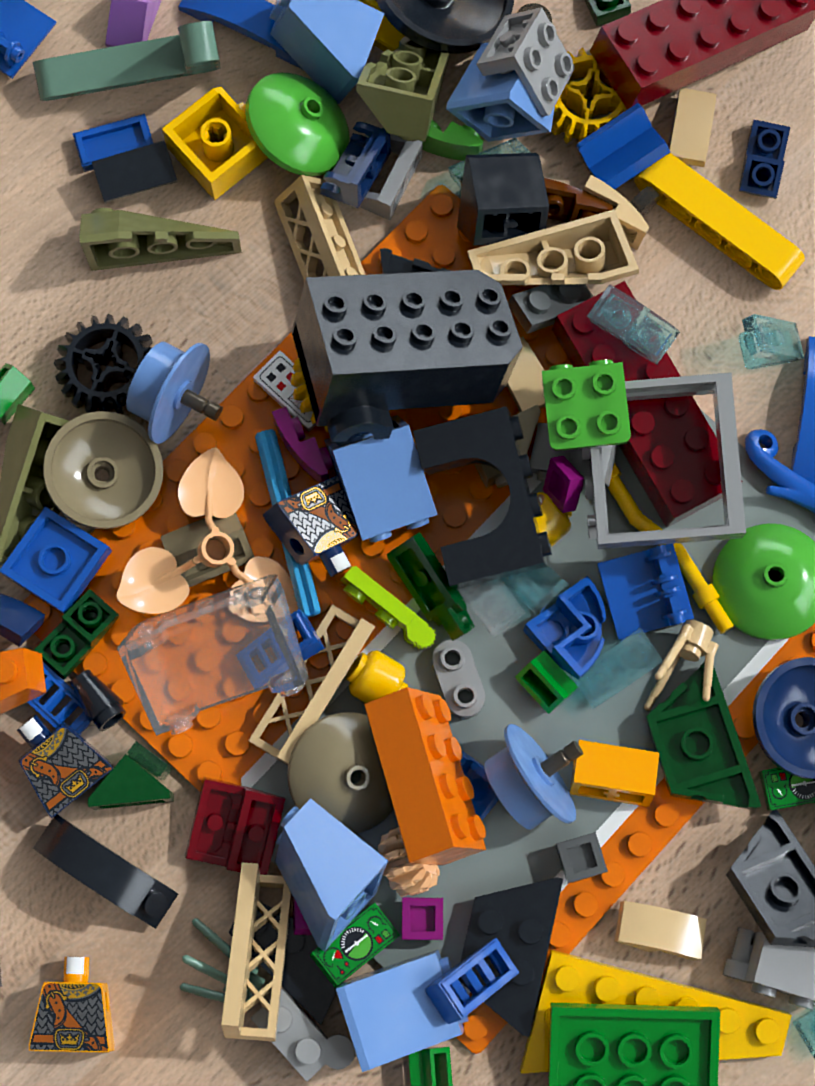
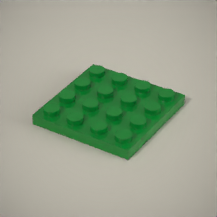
(633, 1045)

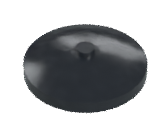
(447, 24)

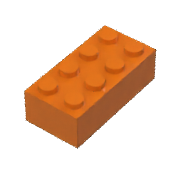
(425, 777)

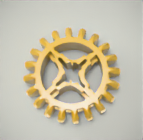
(573, 96)

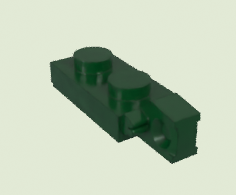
(430, 586)

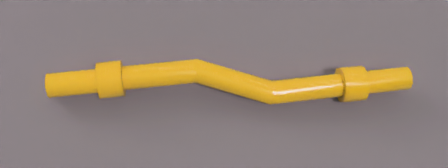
(704, 594)

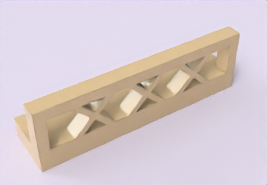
(329, 231)
(326, 690)
(241, 954)

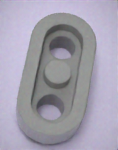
(458, 678)

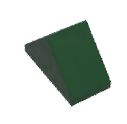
(128, 786)

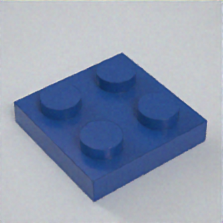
(55, 560)

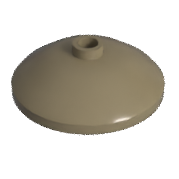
(106, 443)
(323, 768)

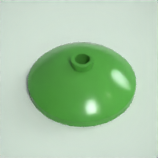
(297, 124)
(755, 601)

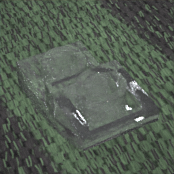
(492, 605)

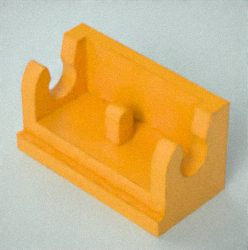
(615, 773)

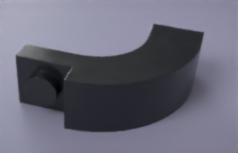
(105, 871)

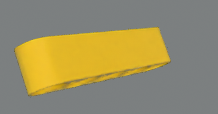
(722, 221)

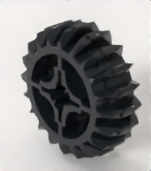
(79, 352)

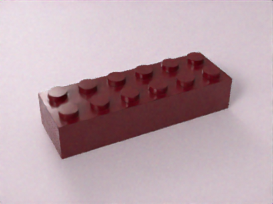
(690, 39)
(670, 437)

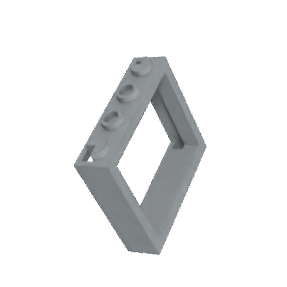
(722, 389)

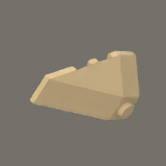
(570, 253)

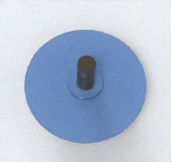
(169, 387)
(530, 781)

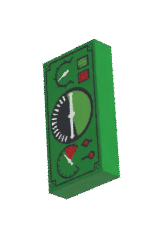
(785, 790)
(355, 945)

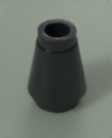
(99, 702)

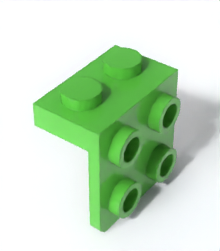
(586, 405)

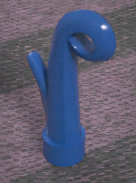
(789, 484)

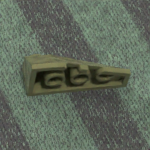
(404, 88)
(133, 239)
(22, 478)

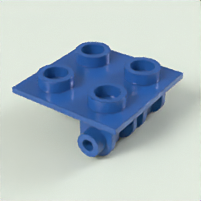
(20, 33)
(645, 590)

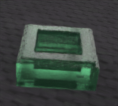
(149, 761)

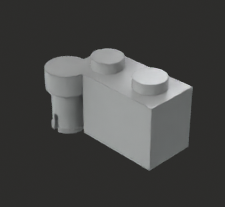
(773, 968)
(304, 1041)

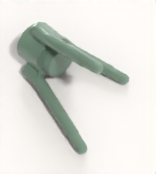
(256, 980)

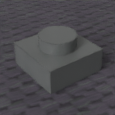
(581, 858)

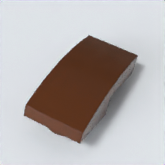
(571, 203)

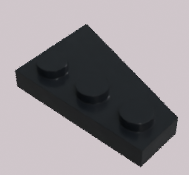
(300, 973)

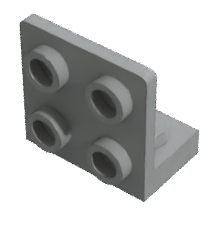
(532, 49)

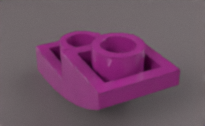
(307, 454)

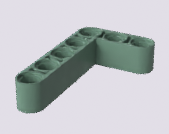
(129, 64)

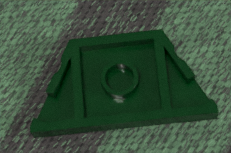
(701, 746)

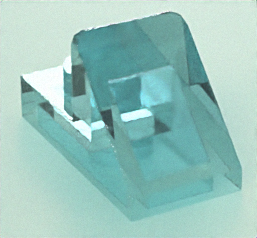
(769, 342)

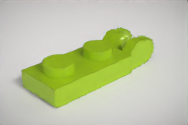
(390, 609)

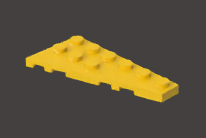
(745, 1027)

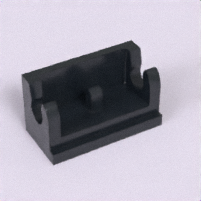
(134, 171)

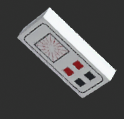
(275, 381)

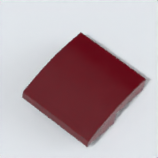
(234, 826)

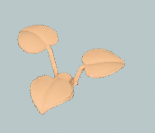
(207, 488)

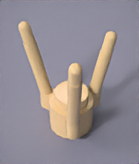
(691, 644)

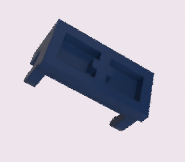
(358, 165)

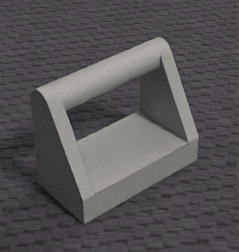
(387, 201)

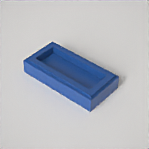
(112, 139)

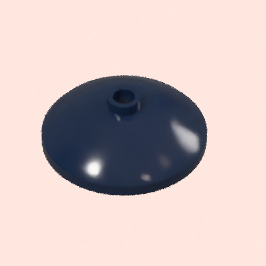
(780, 697)

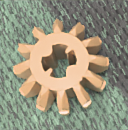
(405, 876)

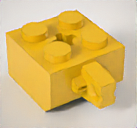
(214, 142)

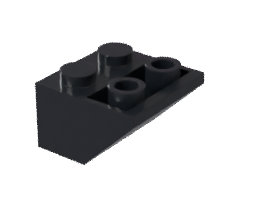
(502, 197)

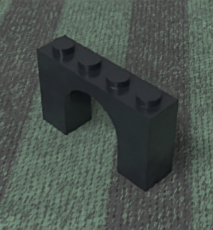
(516, 543)

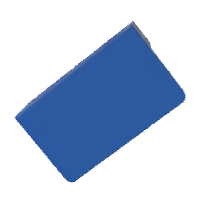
(622, 147)

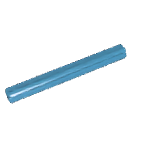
(278, 490)

